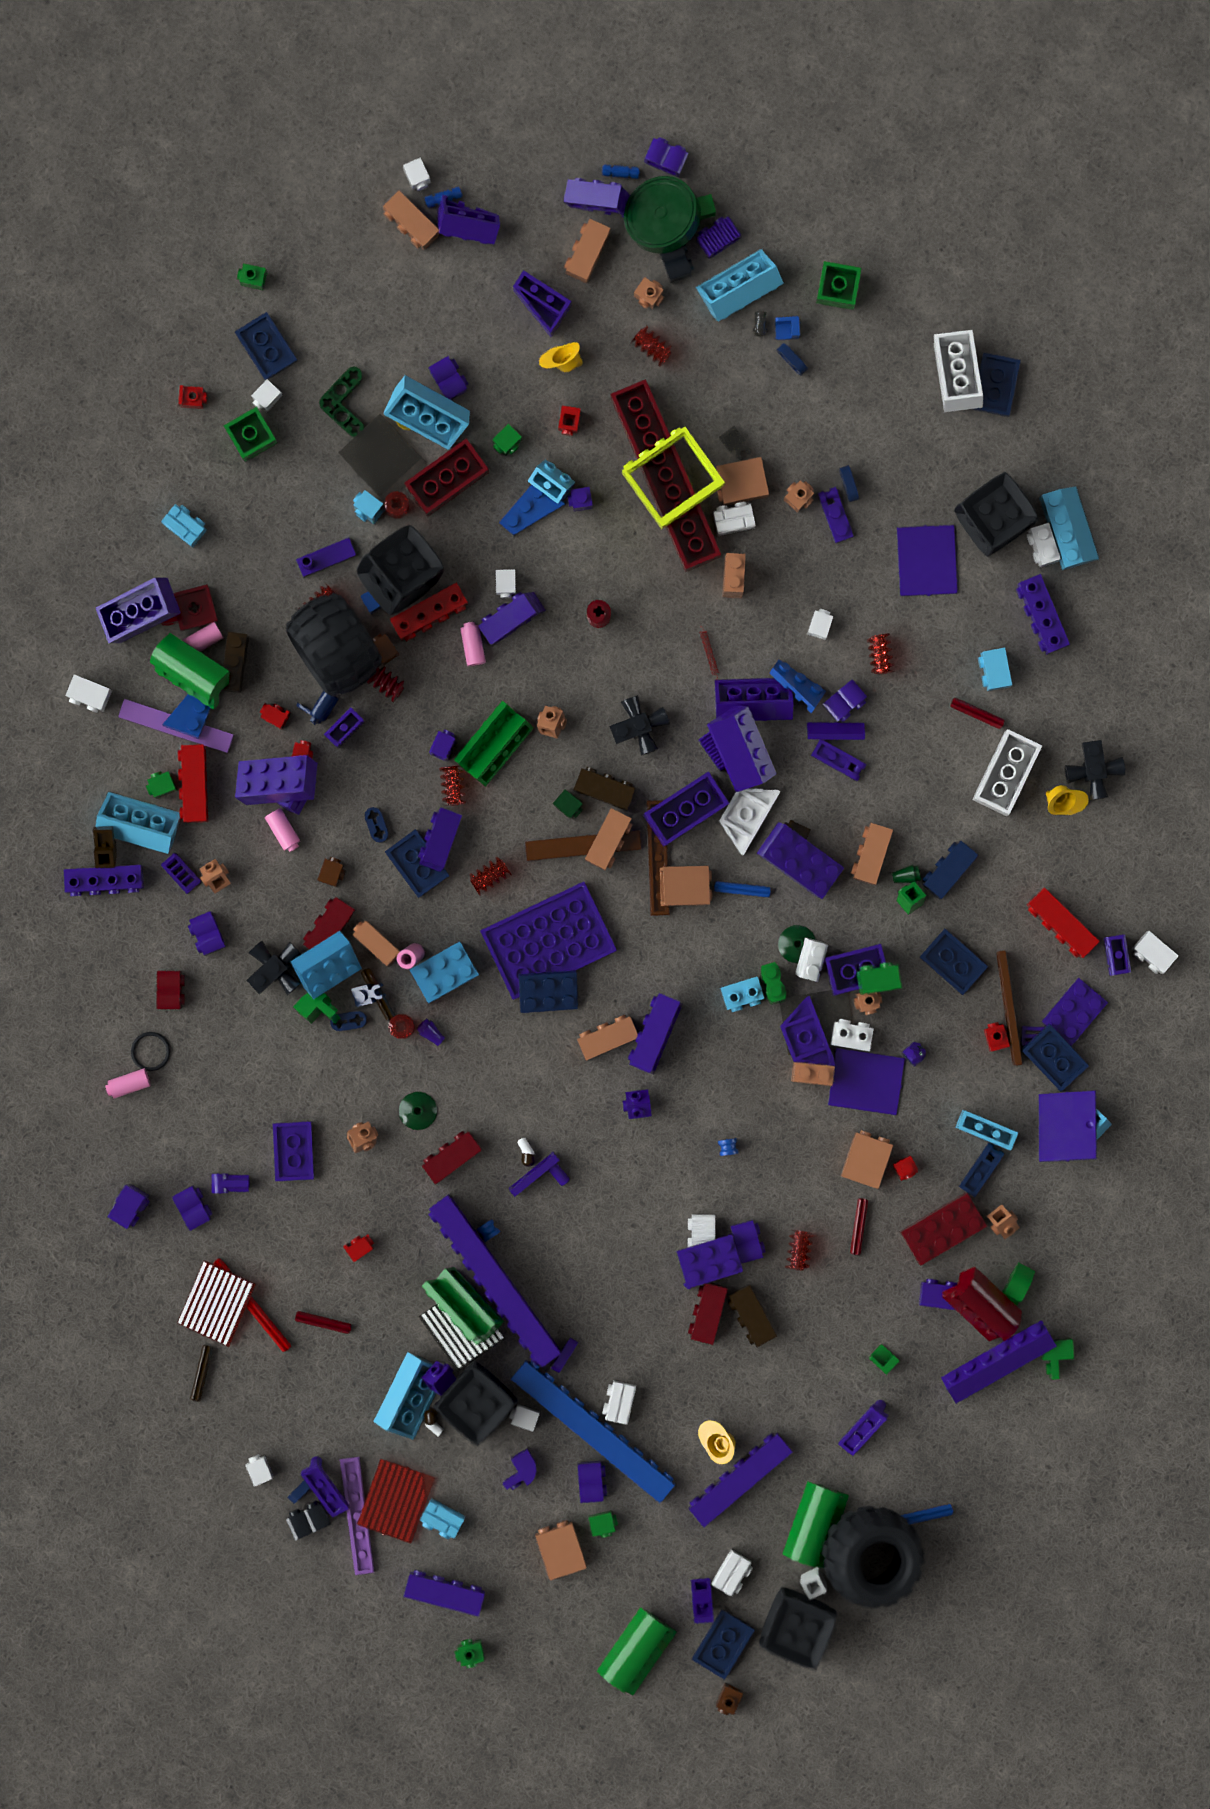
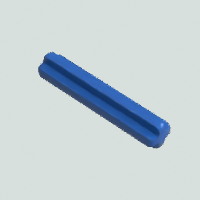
(742, 889)
(929, 1514)

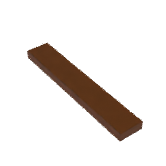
(574, 846)
(657, 858)
(1009, 1008)

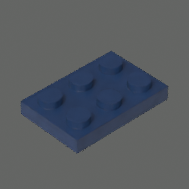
(266, 346)
(998, 383)
(406, 860)
(953, 961)
(548, 991)
(1055, 1057)
(723, 1644)

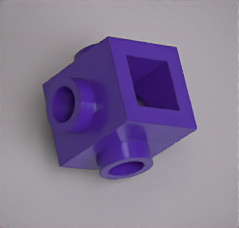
(637, 1104)

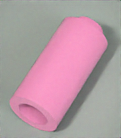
(204, 637)
(472, 644)
(283, 830)
(410, 956)
(128, 1083)

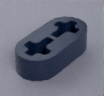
(792, 359)
(849, 484)
(372, 827)
(349, 1026)
(299, 1492)

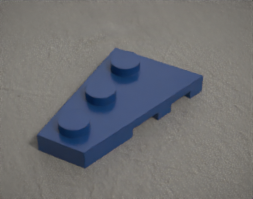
(528, 509)
(803, 687)
(188, 717)

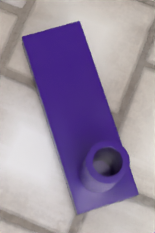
(326, 557)
(548, 1163)
(864, 1428)
(324, 1488)

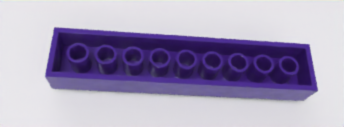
(495, 1280)

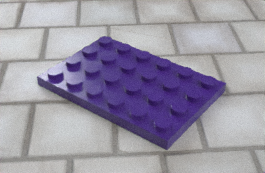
(549, 937)

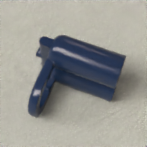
(321, 709)

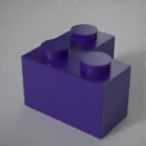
(128, 1205)

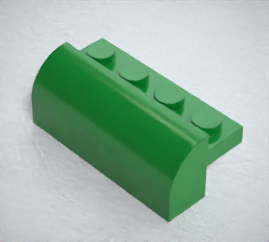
(190, 670)
(493, 743)
(463, 1305)
(815, 1516)
(636, 1652)

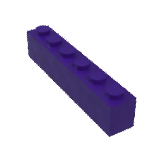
(998, 1362)
(740, 1479)

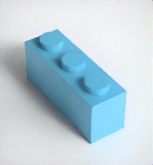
(986, 1130)

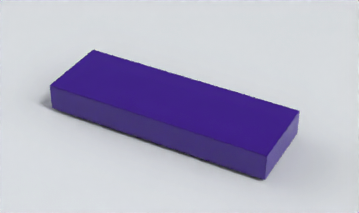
(835, 731)

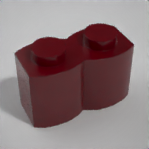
(170, 990)

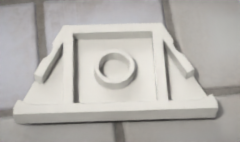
(746, 815)

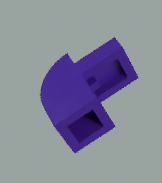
(526, 1468)
(702, 1600)

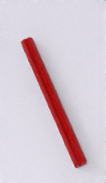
(261, 1317)

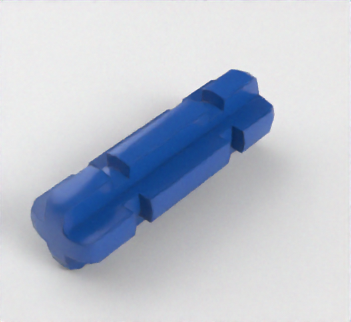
(620, 171)
(431, 201)

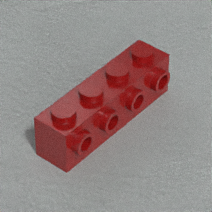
(429, 611)
(194, 783)
(1062, 923)

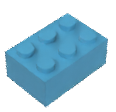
(326, 965)
(444, 972)

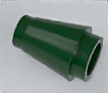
(907, 875)

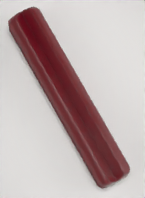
(977, 713)
(859, 1226)
(323, 1322)

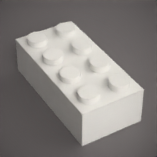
(958, 371)
(1007, 772)

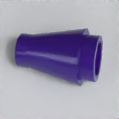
(429, 1031)

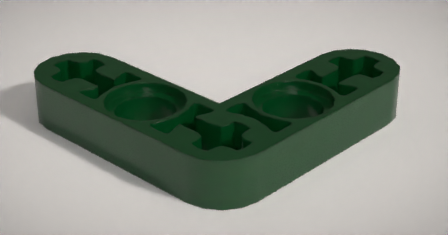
(338, 399)

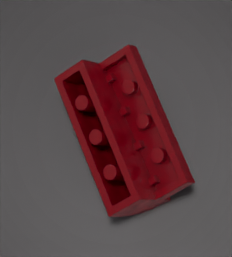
(984, 1305)

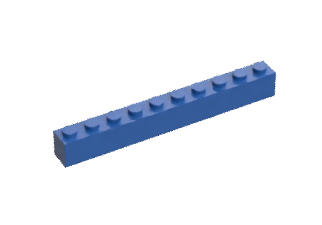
(593, 1431)

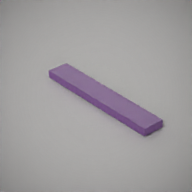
(155, 718)
(355, 1498)

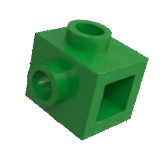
(475, 1648)

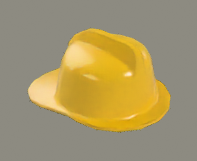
(563, 357)
(1066, 801)
(717, 1441)

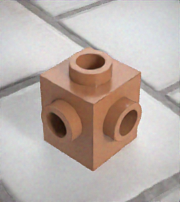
(645, 287)
(794, 500)
(551, 721)
(215, 876)
(871, 1008)
(362, 1137)
(1003, 1222)

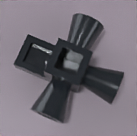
(638, 725)
(1095, 769)
(273, 968)

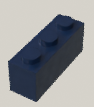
(949, 869)

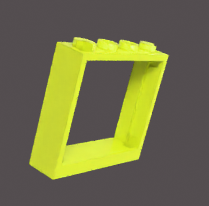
(661, 446)

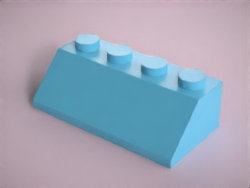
(740, 285)
(427, 412)
(1069, 527)
(139, 822)
(406, 1399)

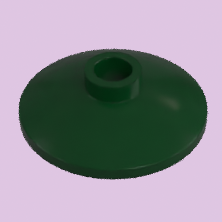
(787, 940)
(427, 1106)

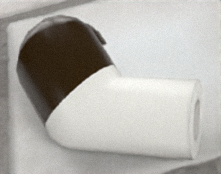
(527, 1152)
(430, 1421)

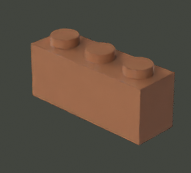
(410, 221)
(587, 250)
(609, 839)
(871, 853)
(607, 1037)

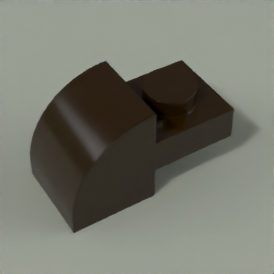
(105, 847)

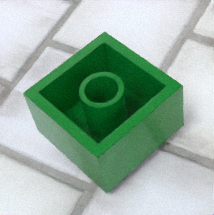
(838, 285)
(250, 434)
(878, 979)

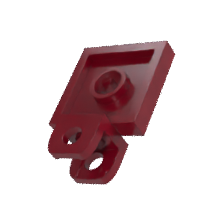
(188, 619)

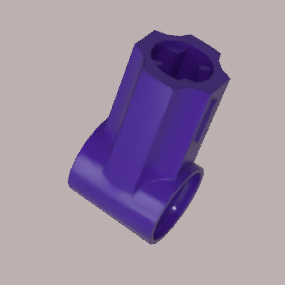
(229, 1183)

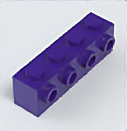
(1043, 614)
(103, 879)
(444, 1593)

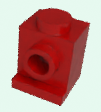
(186, 402)
(569, 413)
(274, 715)
(302, 748)
(994, 1044)
(905, 1168)
(359, 1247)

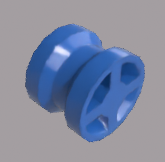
(728, 1147)
(488, 1230)

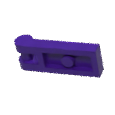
(835, 515)
(838, 759)

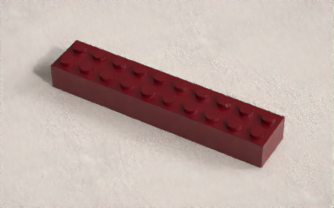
(665, 475)

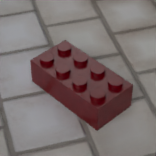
(446, 477)
(943, 1228)

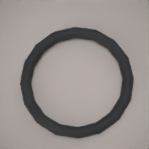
(167, 1051)

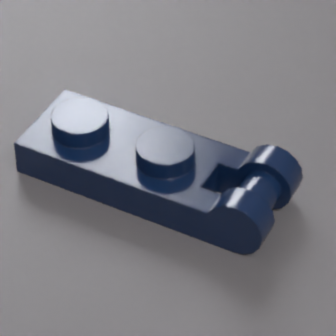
(981, 1170)

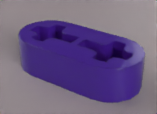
(564, 1356)

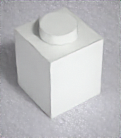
(417, 174)
(266, 396)
(505, 583)
(820, 624)
(524, 1417)
(259, 1470)
(813, 1583)

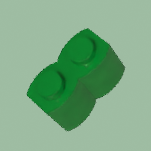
(774, 987)

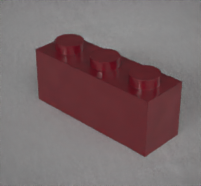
(331, 922)
(451, 1156)
(707, 1313)

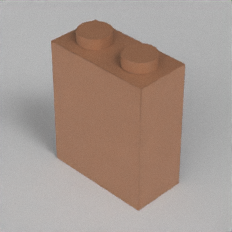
(743, 481)
(734, 575)
(685, 886)
(376, 943)
(812, 1073)
(867, 1159)
(560, 1549)

